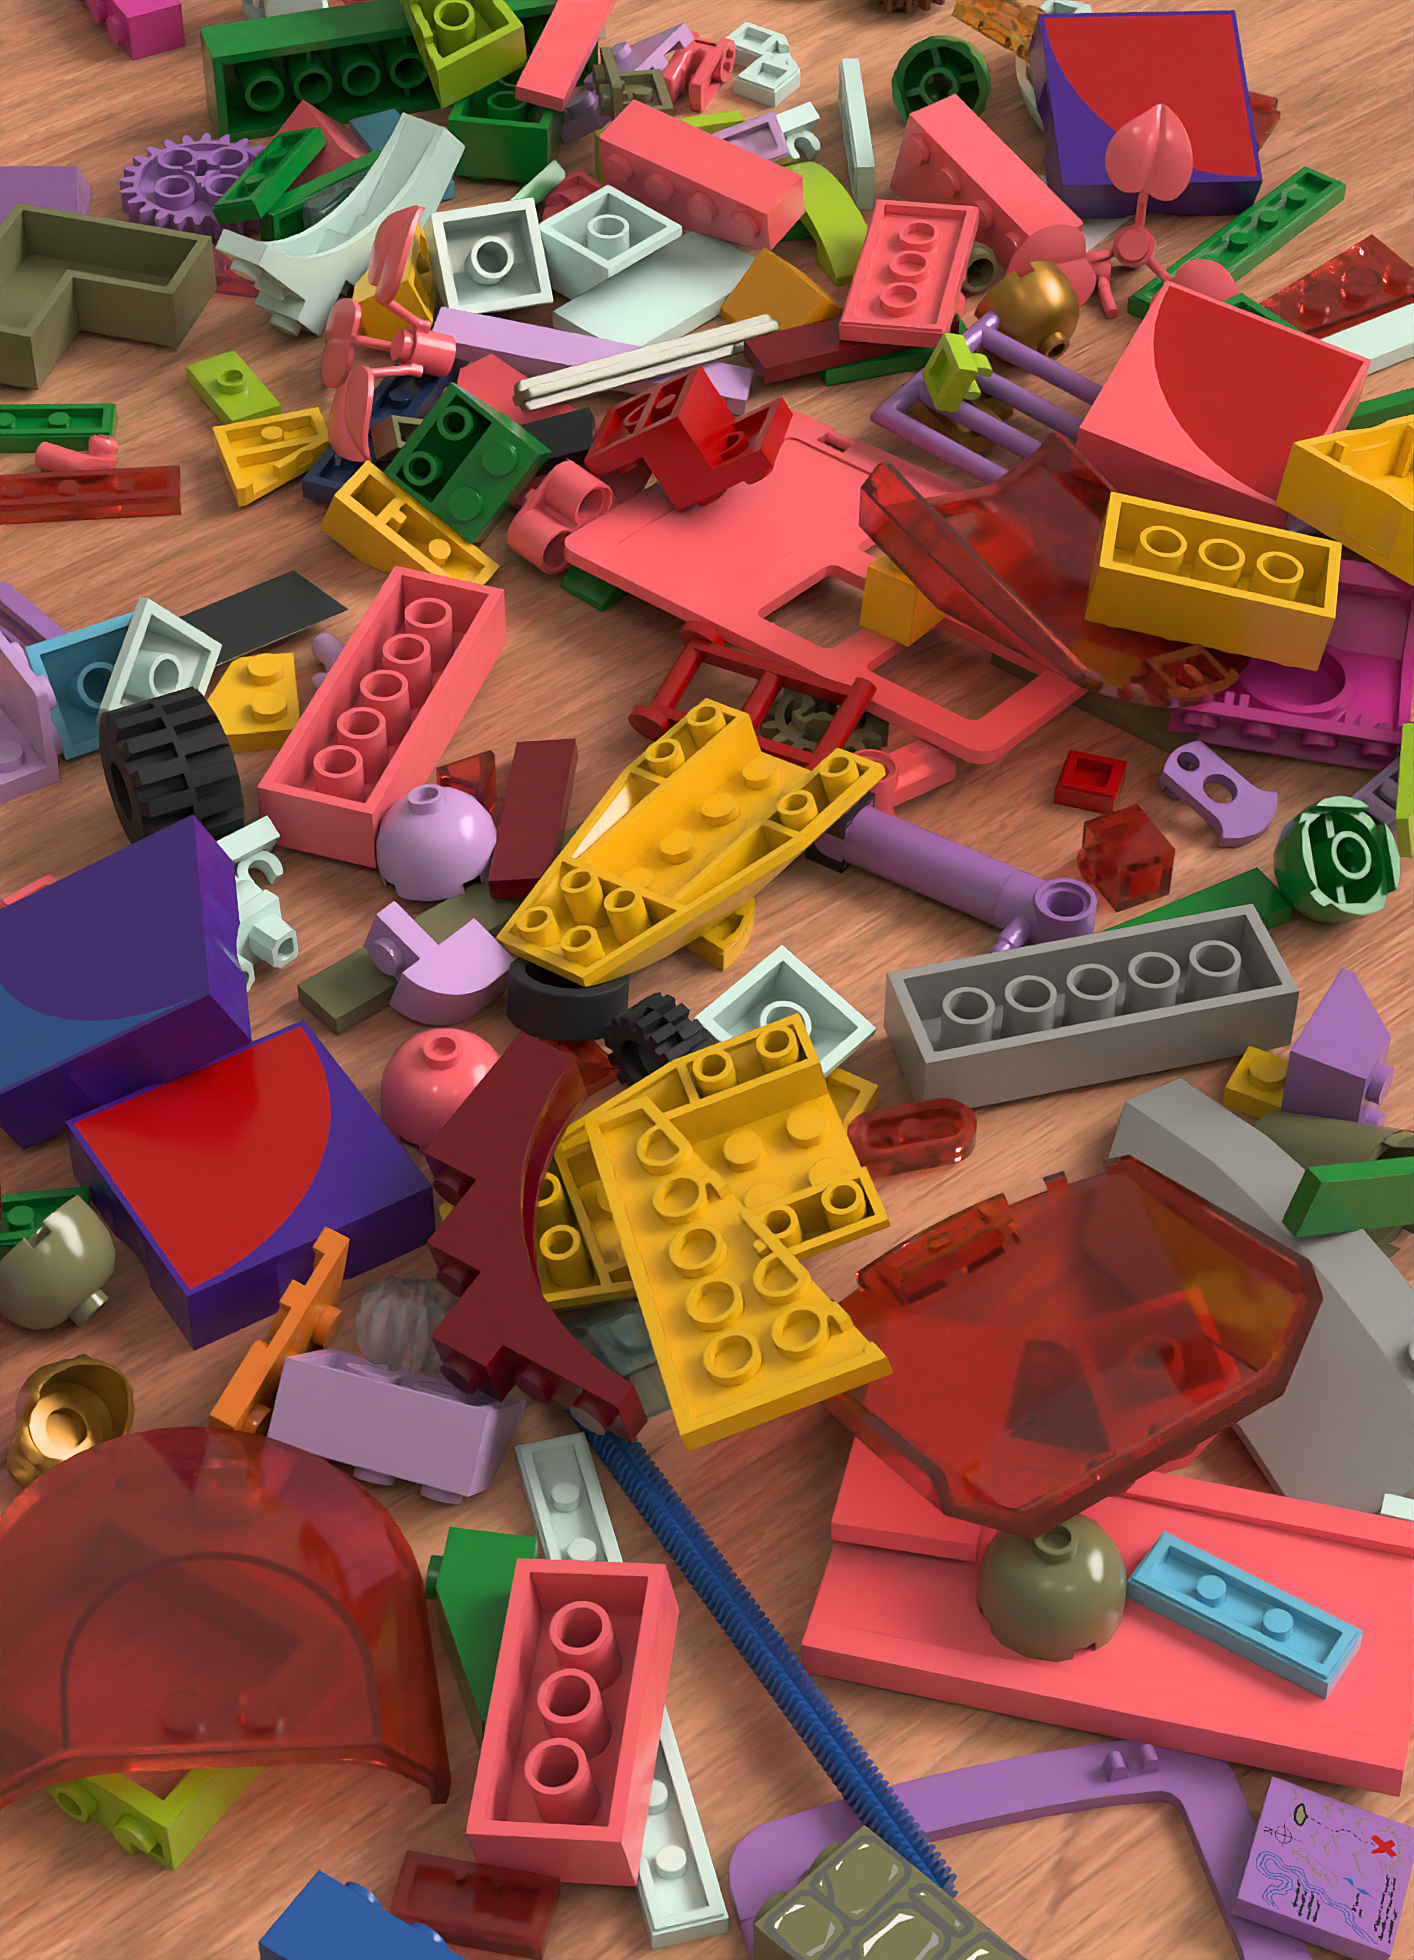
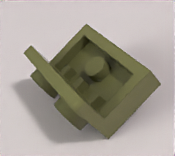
(620, 88)

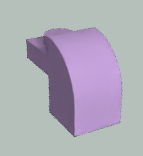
(438, 981)

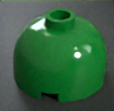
(940, 69)
(1336, 861)

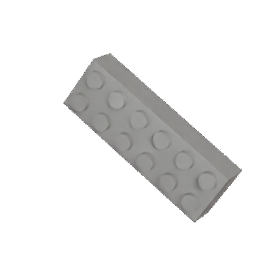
(1090, 1008)

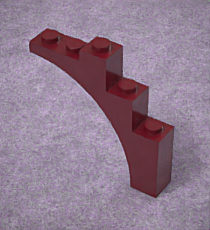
(493, 1171)

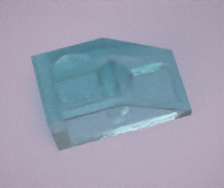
(621, 1342)

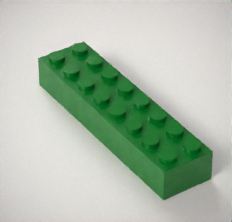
(334, 58)

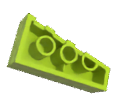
(465, 43)

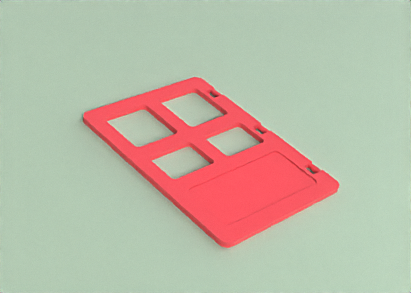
(774, 541)

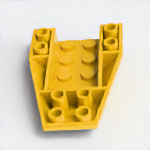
(679, 847)
(753, 1115)

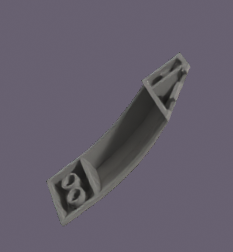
(1349, 1406)

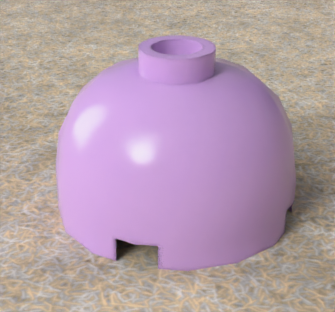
(434, 843)

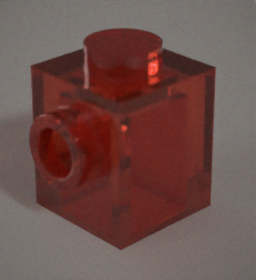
(1126, 858)

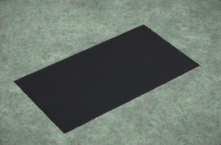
(263, 614)

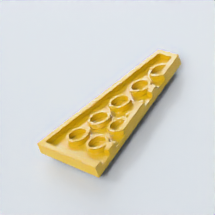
(721, 1296)

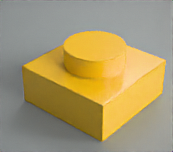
(1256, 1083)

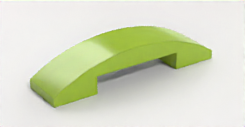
(831, 221)

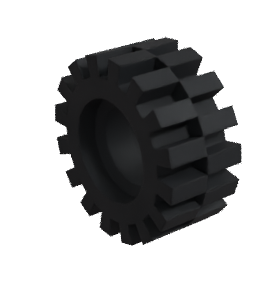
(651, 1037)

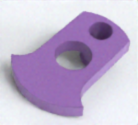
(1234, 822)

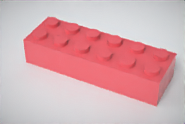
(383, 713)

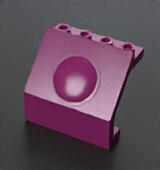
(1345, 710)

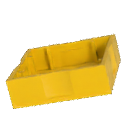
(1358, 491)

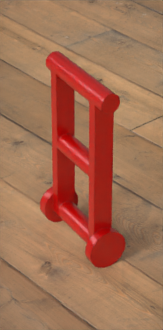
(707, 646)

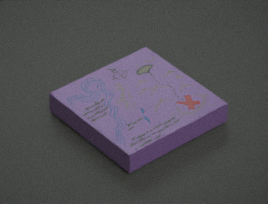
(1326, 1872)

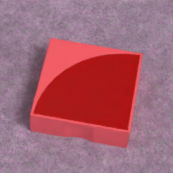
(1213, 405)

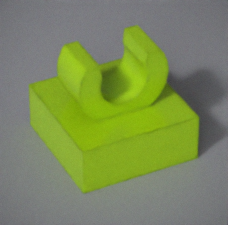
(953, 371)

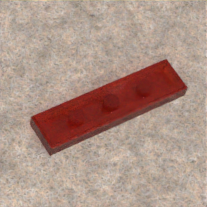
(90, 494)

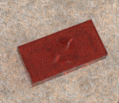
(477, 1904)

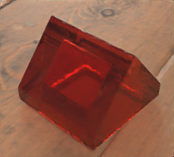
(473, 776)

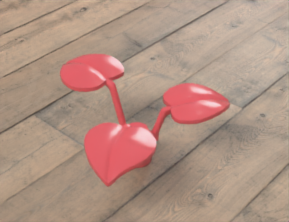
(1142, 157)
(415, 349)

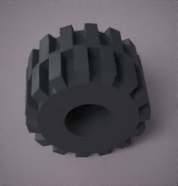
(170, 763)

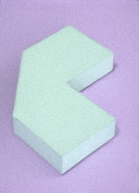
(770, 68)

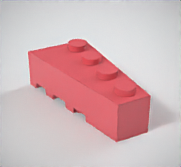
(960, 161)
(699, 178)

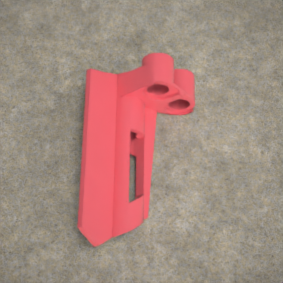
(556, 501)

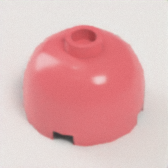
(431, 1080)

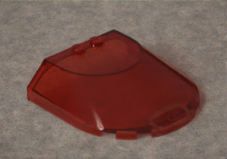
(210, 1613)

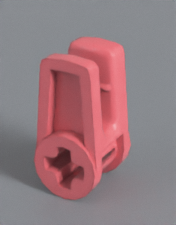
(703, 67)

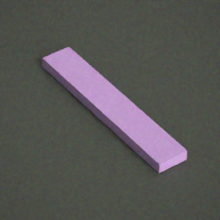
(546, 350)

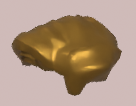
(65, 1412)

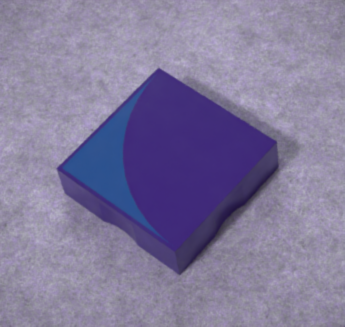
(118, 980)

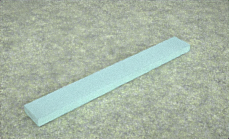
(675, 1871)

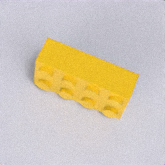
(1214, 581)

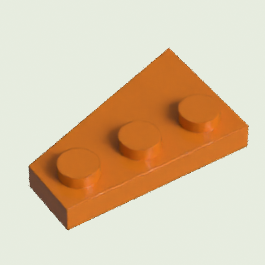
(304, 1320)

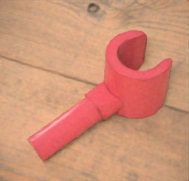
(1102, 271)

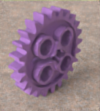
(184, 182)

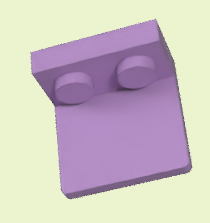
(26, 730)

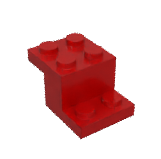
(689, 439)

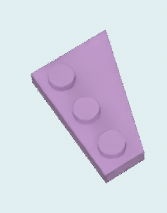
(584, 111)

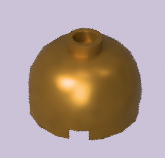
(1035, 309)

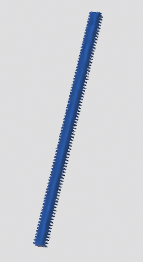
(767, 1655)

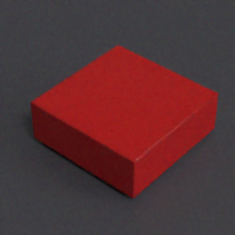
(1090, 782)

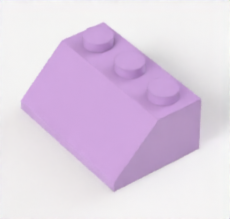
(393, 1423)

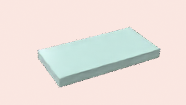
(659, 294)

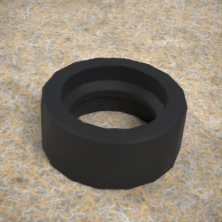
(560, 1008)

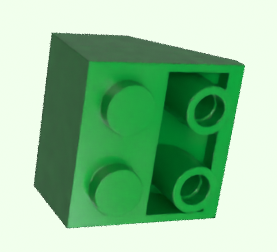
(467, 463)

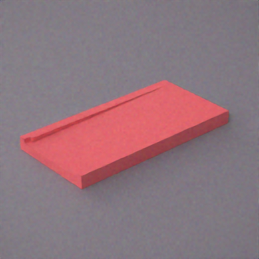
(918, 1631)

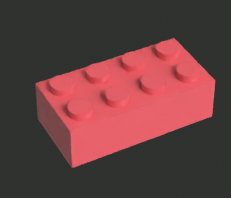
(575, 1720)

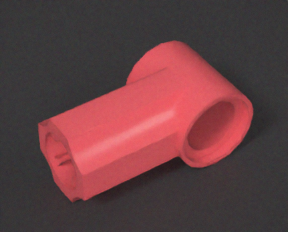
(909, 772)

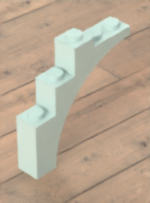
(309, 270)

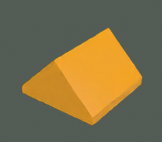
(782, 292)

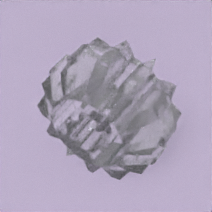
(398, 1322)

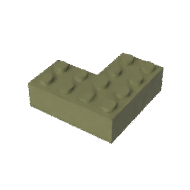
(96, 277)

